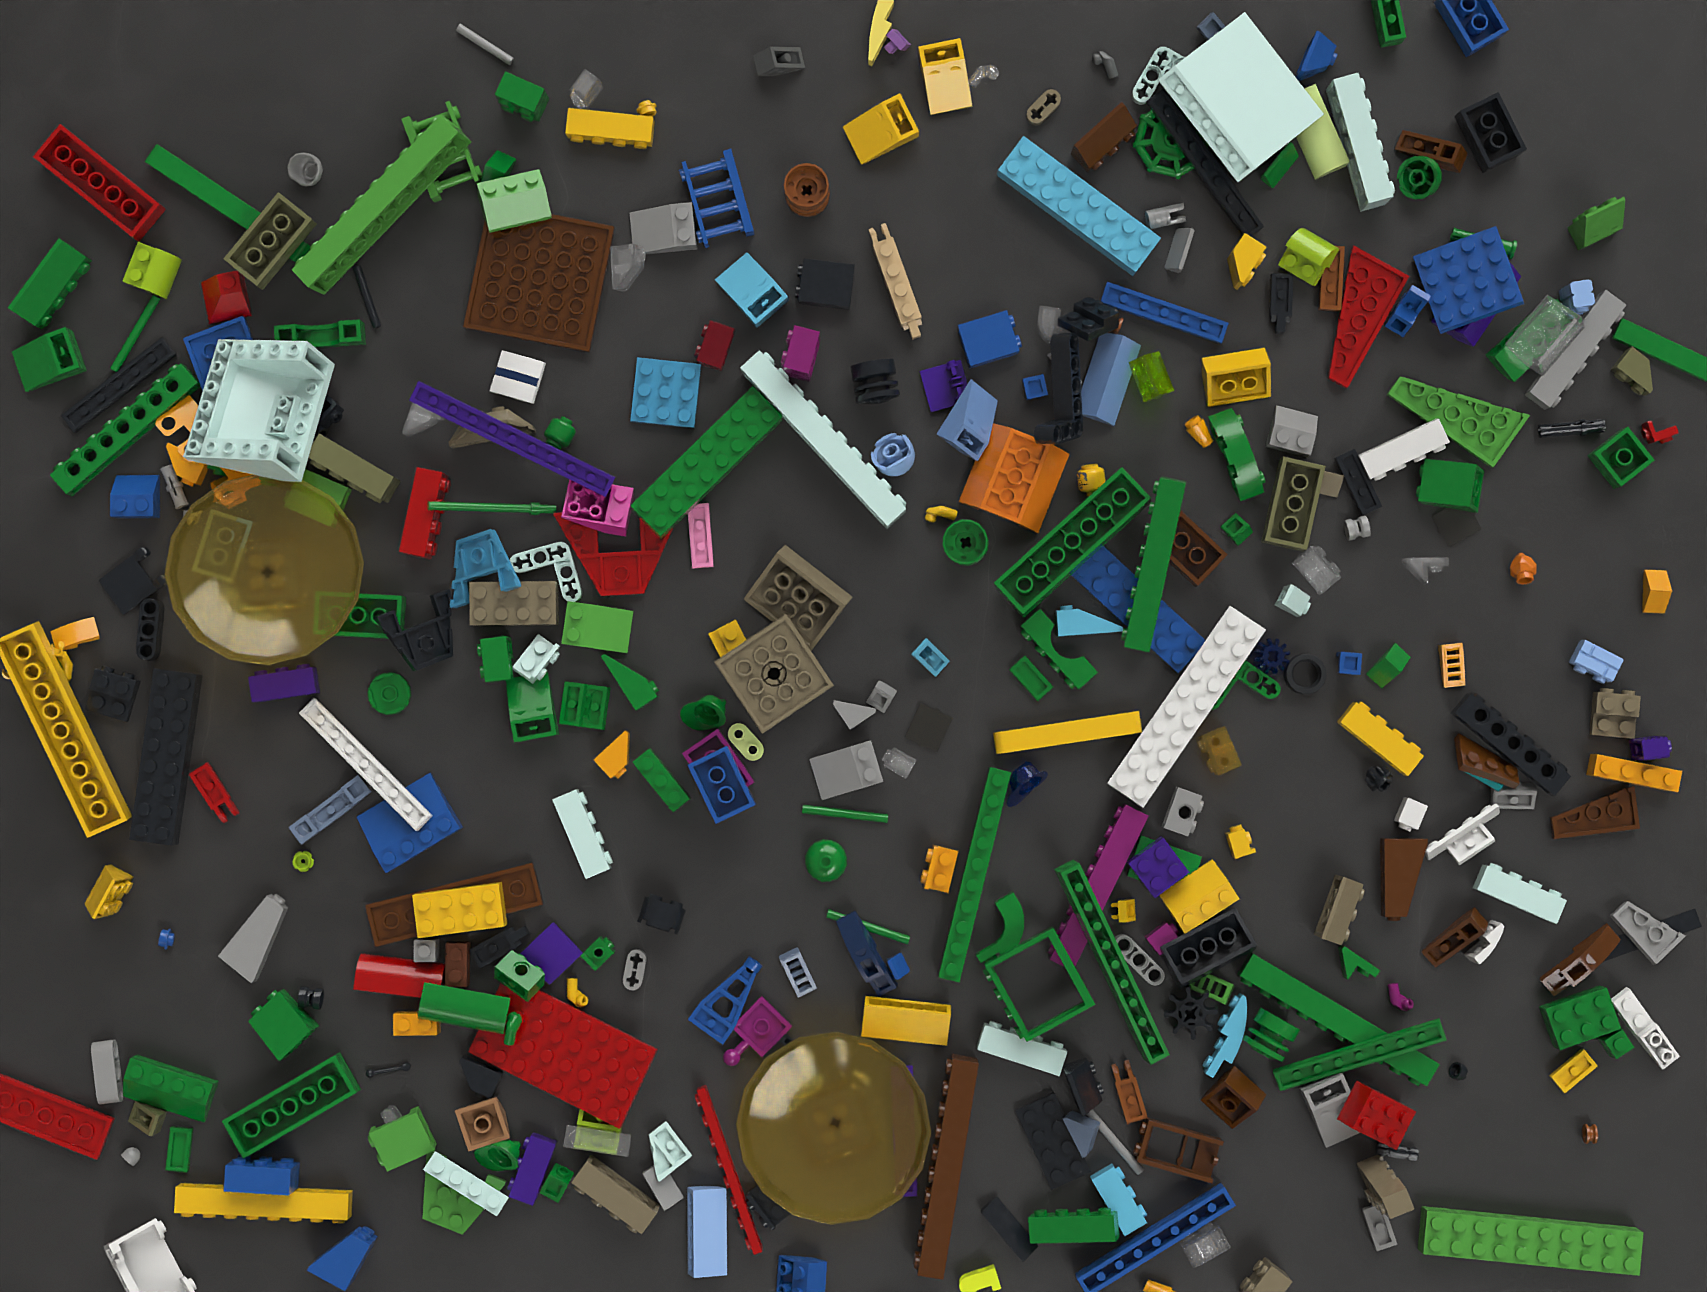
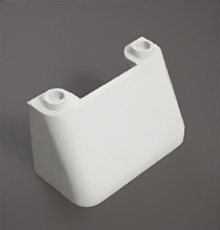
(146, 1262)

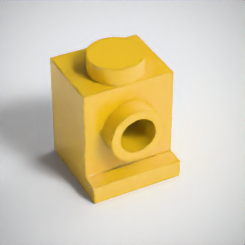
(1239, 842)

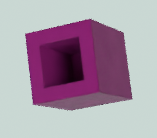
(1161, 935)

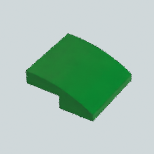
(584, 705)

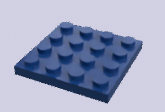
(1468, 279)

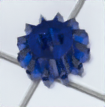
(1279, 657)

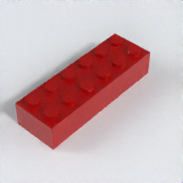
(99, 182)

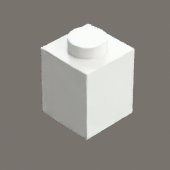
(1410, 814)

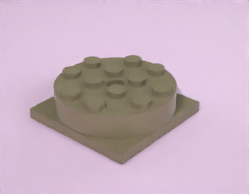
(798, 680)

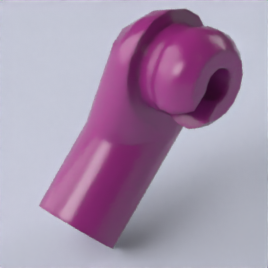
(1397, 999)

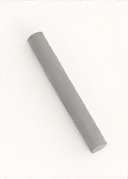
(485, 44)

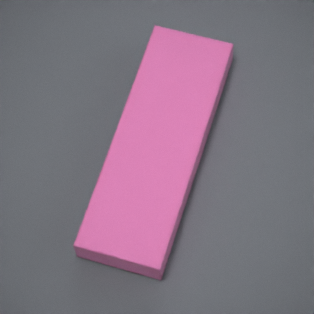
(700, 536)

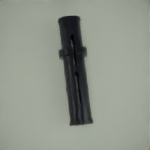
(1572, 428)

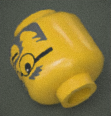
(1090, 478)

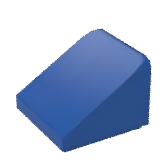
(898, 965)

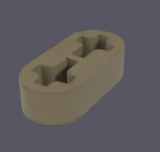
(1039, 103)

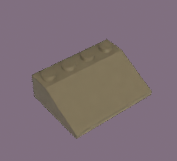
(801, 592)

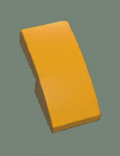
(75, 633)

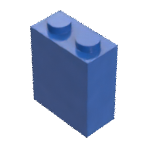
(989, 339)

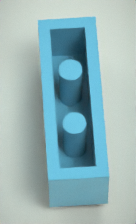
(1119, 1198)

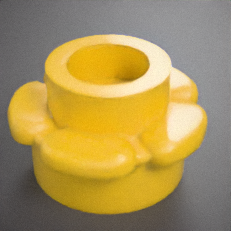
(646, 108)

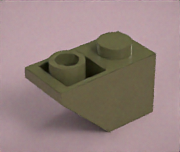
(1635, 370)

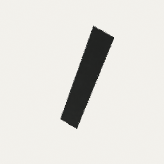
(1680, 923)

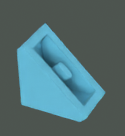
(930, 657)

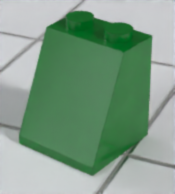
(1450, 485)
(282, 1024)

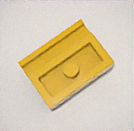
(727, 637)

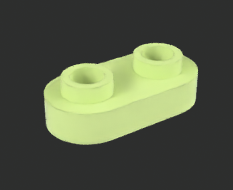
(745, 742)

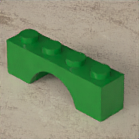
(321, 336)
(1039, 629)

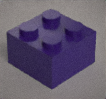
(1157, 867)

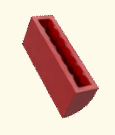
(396, 975)

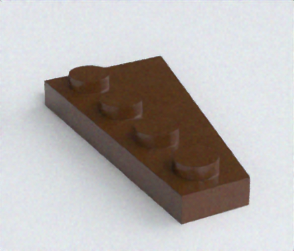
(1603, 815)

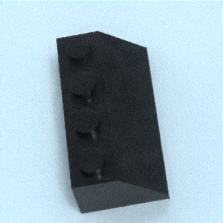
(1207, 948)

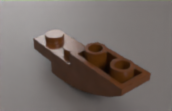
(1583, 961)

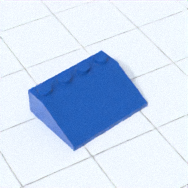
(394, 838)

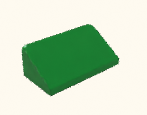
(1280, 165)

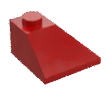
(226, 297)

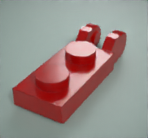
(213, 790)

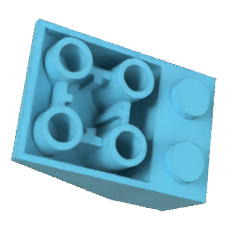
(752, 289)

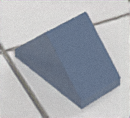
(1082, 1131)

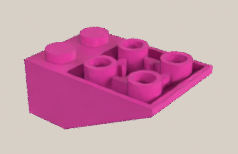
(598, 512)

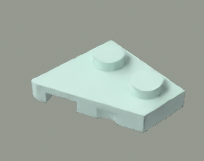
(666, 1150)

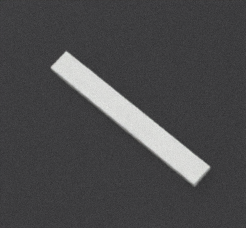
(365, 764)

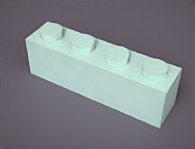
(582, 833)
(1519, 893)
(1032, 1053)
(466, 1183)

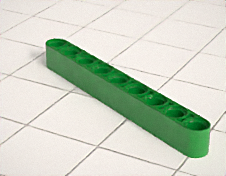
(209, 191)

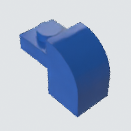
(1407, 310)

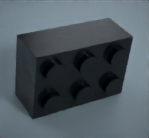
(1490, 132)

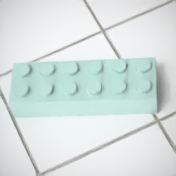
(1360, 142)

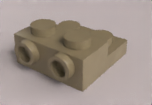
(1614, 713)

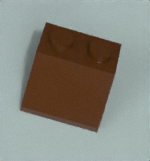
(1234, 1097)

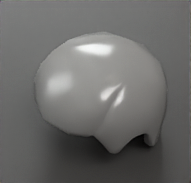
(305, 169)

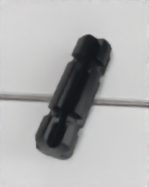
(1401, 1152)

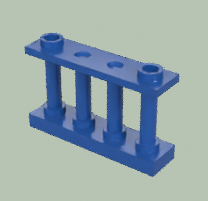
(736, 204)

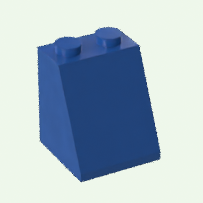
(345, 1258)

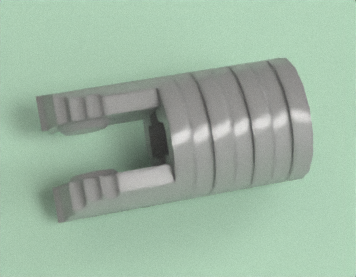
(1161, 216)

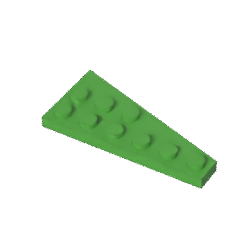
(1469, 422)

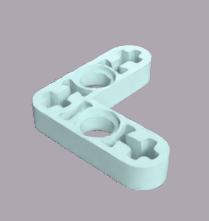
(1172, 57)
(558, 563)

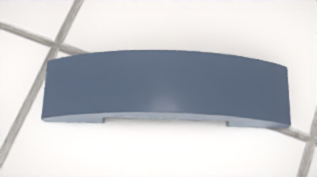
(330, 810)

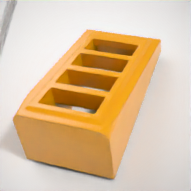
(1444, 666)

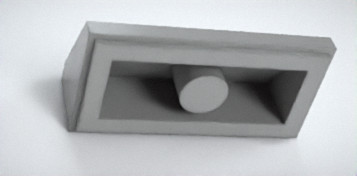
(1179, 249)
(1519, 798)
(665, 1190)

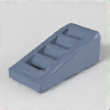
(788, 956)

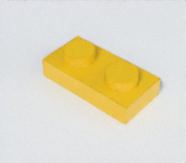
(1573, 1070)

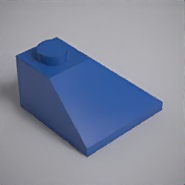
(1316, 57)

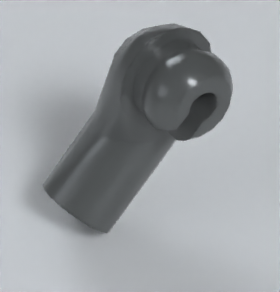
(1107, 61)

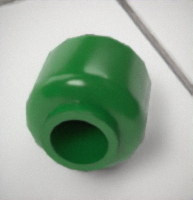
(560, 432)

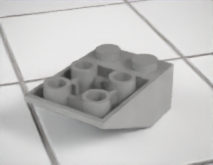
(1325, 1101)

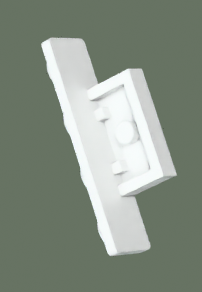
(1467, 839)

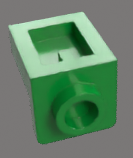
(557, 1182)

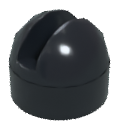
(1453, 1071)

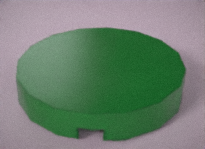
(389, 693)

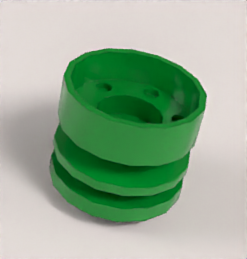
(953, 545)
(1271, 1035)

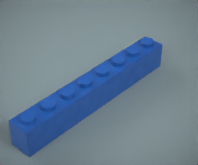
(1155, 1239)

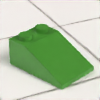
(597, 627)

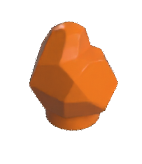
(1523, 569)

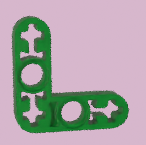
(1242, 676)

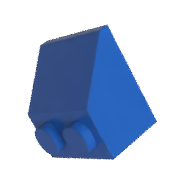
(135, 496)

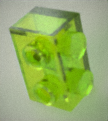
(1151, 376)

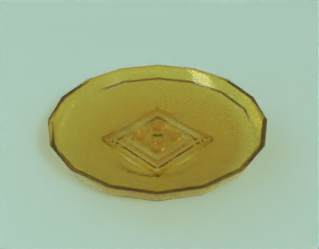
(233, 538)
(827, 1169)

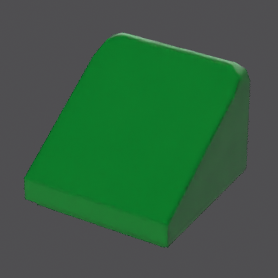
(1237, 529)

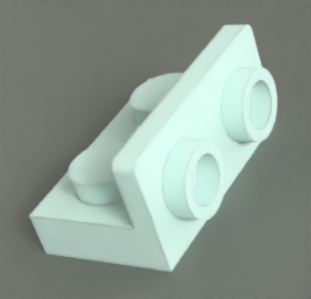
(536, 658)

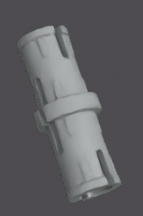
(174, 487)

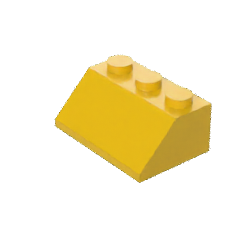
(1236, 377)
(1199, 896)

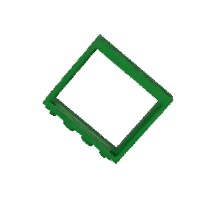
(1011, 1011)

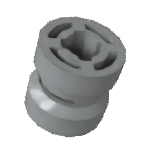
(1356, 528)

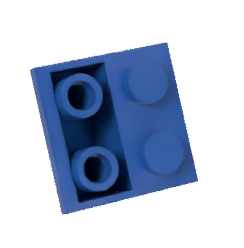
(801, 1274)

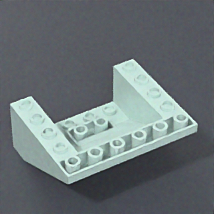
(1241, 97)
(260, 407)

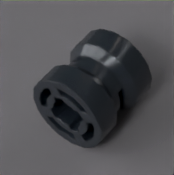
(310, 998)

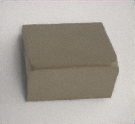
(1331, 484)

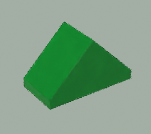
(498, 166)
(1388, 666)

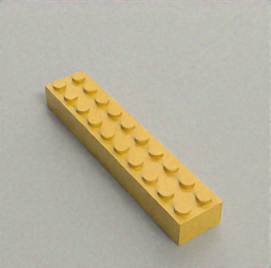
(63, 729)

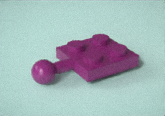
(760, 1028)

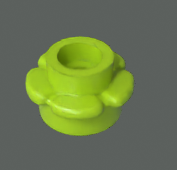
(303, 867)

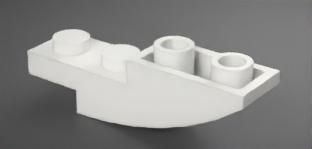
(1644, 1029)

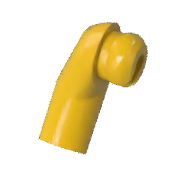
(933, 512)
(574, 994)

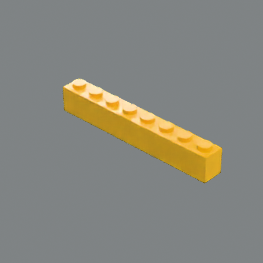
(302, 1203)

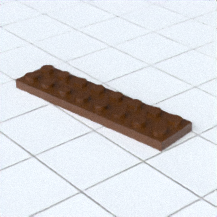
(395, 917)

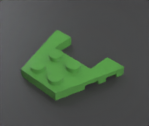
(450, 1208)

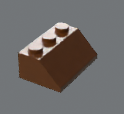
(1104, 138)

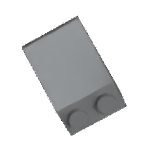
(664, 228)
(846, 770)

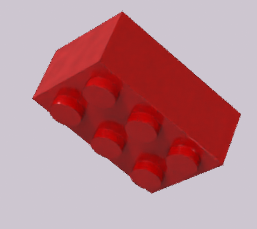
(1376, 1115)

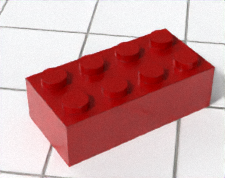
(420, 523)

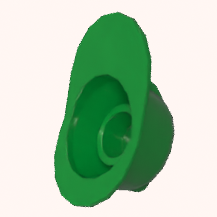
(704, 713)
(499, 1155)

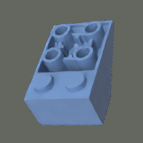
(970, 421)

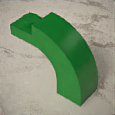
(1012, 931)

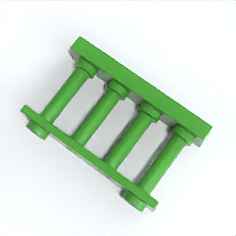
(414, 128)

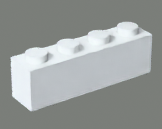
(1404, 448)

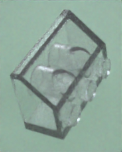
(1545, 335)

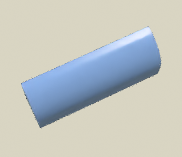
(707, 1231)

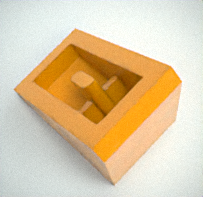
(1655, 591)

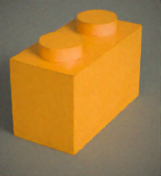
(407, 1024)

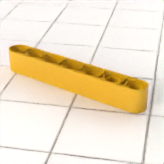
(1067, 732)

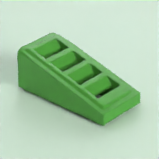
(1228, 991)

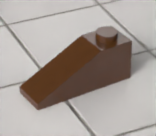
(1447, 154)
(1456, 937)

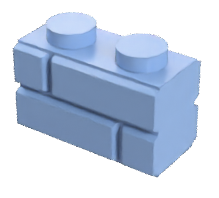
(1577, 296)
(1595, 661)

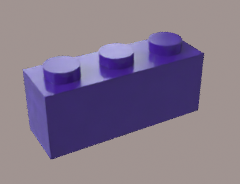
(283, 683)
(532, 1168)

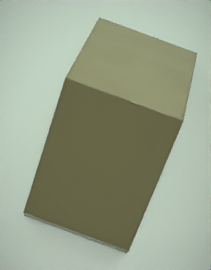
(147, 1118)

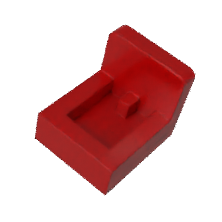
(1649, 434)

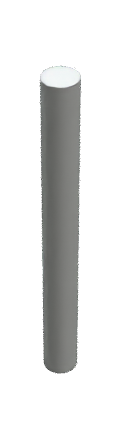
(1116, 1143)

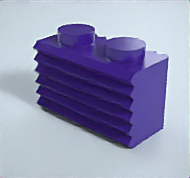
(1650, 748)

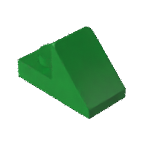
(1350, 961)

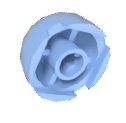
(893, 455)

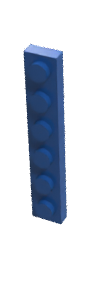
(1164, 313)

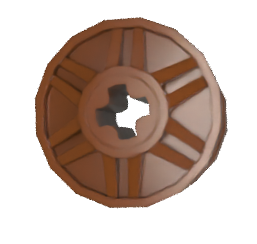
(806, 178)

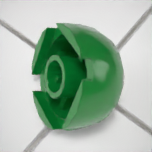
(1419, 177)
(826, 860)

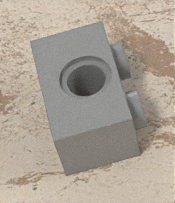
(1179, 799)

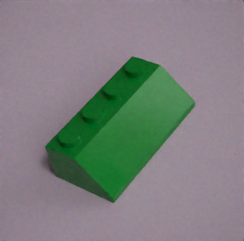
(50, 284)
(169, 1088)

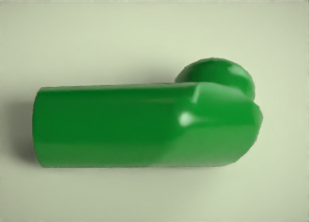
(512, 1026)

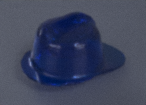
(1023, 781)

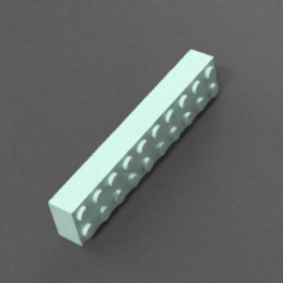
(824, 441)

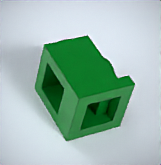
(592, 959)

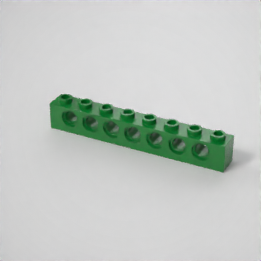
(121, 442)

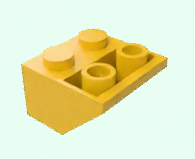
(1243, 258)

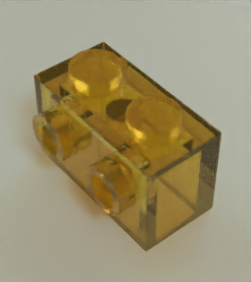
(1219, 751)

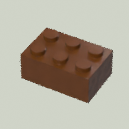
(1194, 551)

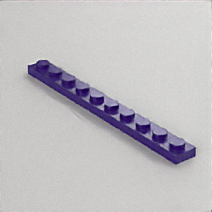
(512, 438)

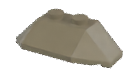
(465, 437)

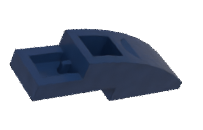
(864, 953)

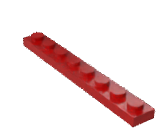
(731, 1178)

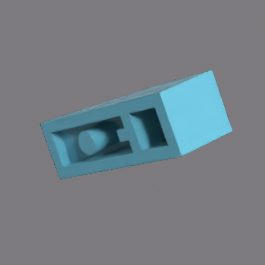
(1078, 622)

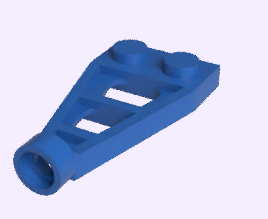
(710, 1020)

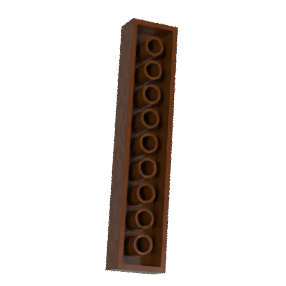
(947, 1166)

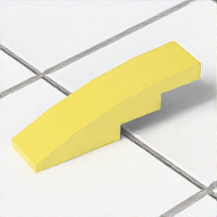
(879, 28)

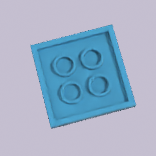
(665, 392)

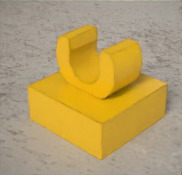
(1126, 910)

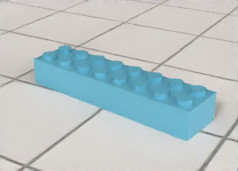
(1078, 206)

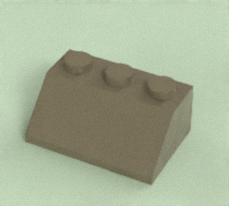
(1339, 910)

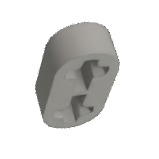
(640, 970)

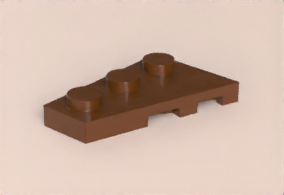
(1483, 763)

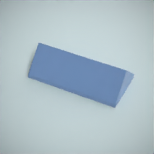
(1108, 377)

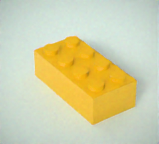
(459, 910)

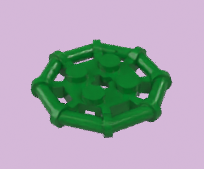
(1160, 147)

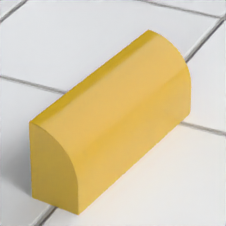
(906, 1020)

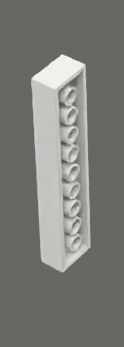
(1186, 706)

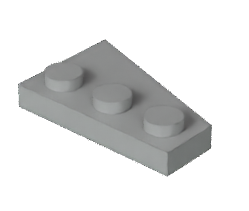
(1651, 936)

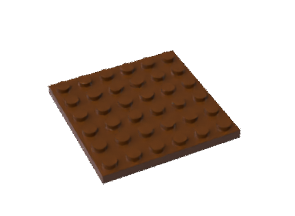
(541, 281)

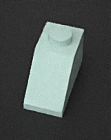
(1293, 600)

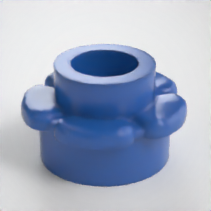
(166, 938)

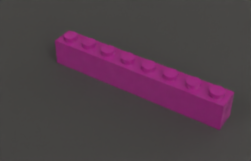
(1102, 875)

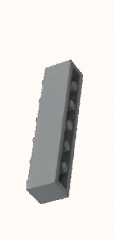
(1597, 324)

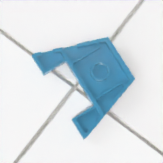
(478, 557)

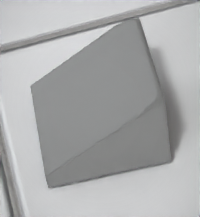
(881, 696)

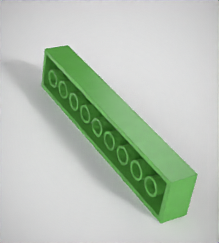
(381, 205)
(1530, 1240)

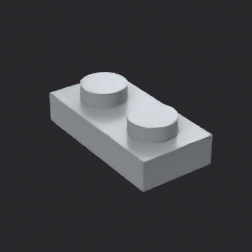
(1379, 1228)

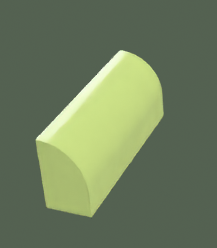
(1321, 142)

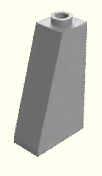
(254, 940)

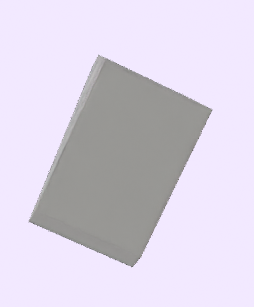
(853, 713)

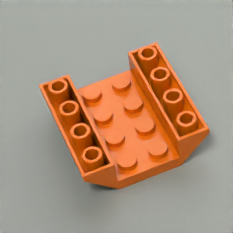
(1015, 477)

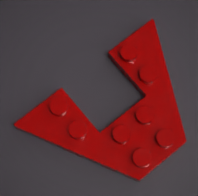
(615, 571)

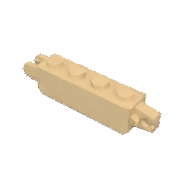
(896, 282)

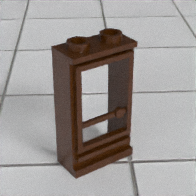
(1204, 1158)

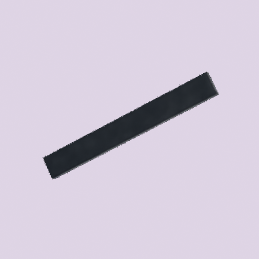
(1204, 163)

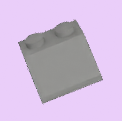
(1292, 431)

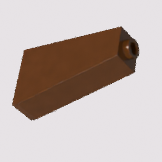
(1400, 870)

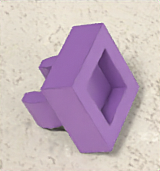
(897, 41)

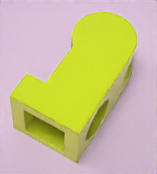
(979, 1279)

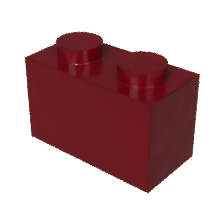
(715, 345)

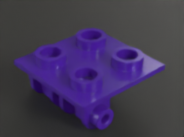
(944, 384)

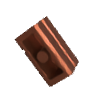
(457, 964)

